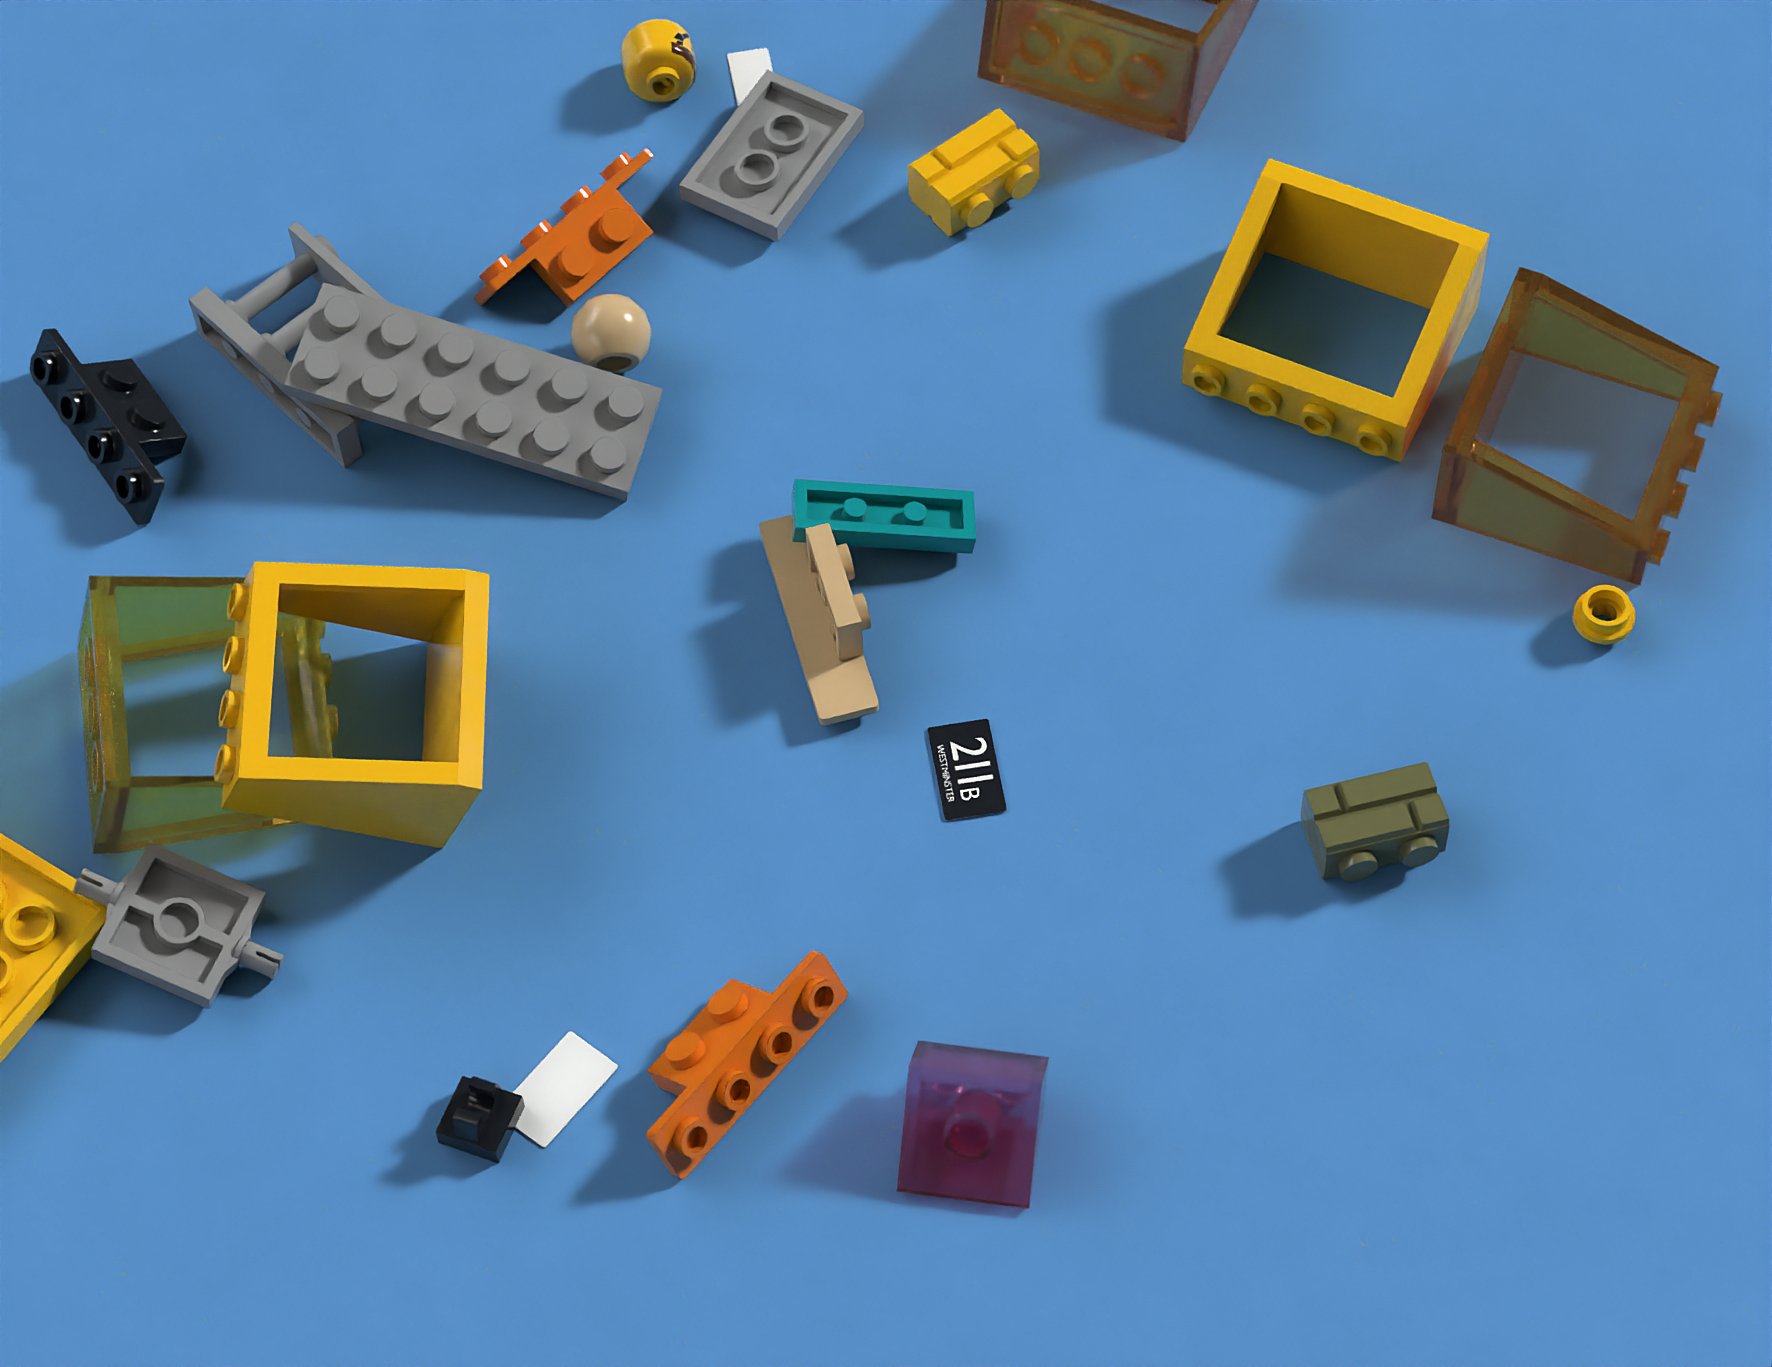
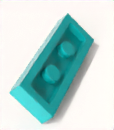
(886, 515)

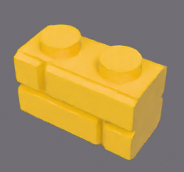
(974, 173)

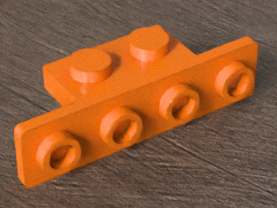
(584, 244)
(734, 1055)

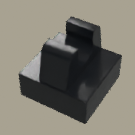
(480, 1118)

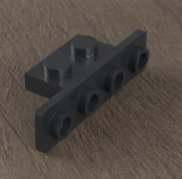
(112, 418)

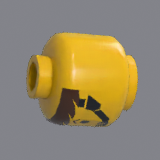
(655, 57)

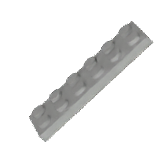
(473, 391)

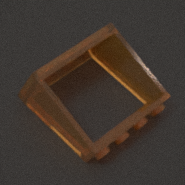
(1111, 59)
(1524, 507)

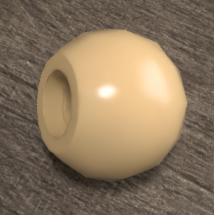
(609, 330)

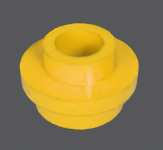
(1605, 601)

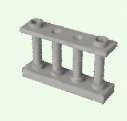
(263, 356)

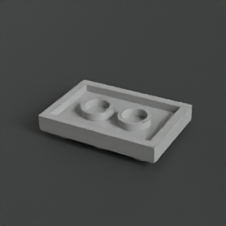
(772, 155)

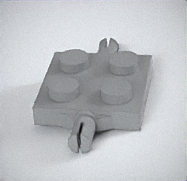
(178, 925)

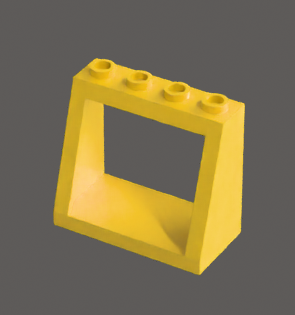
(1362, 242)
(370, 797)

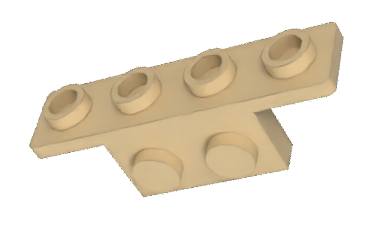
(823, 617)

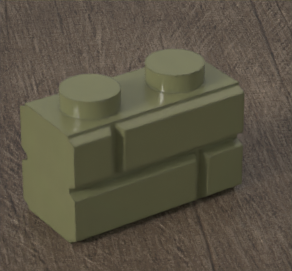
(1375, 822)

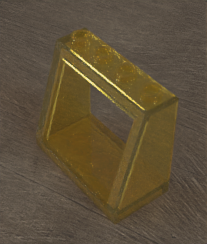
(167, 616)

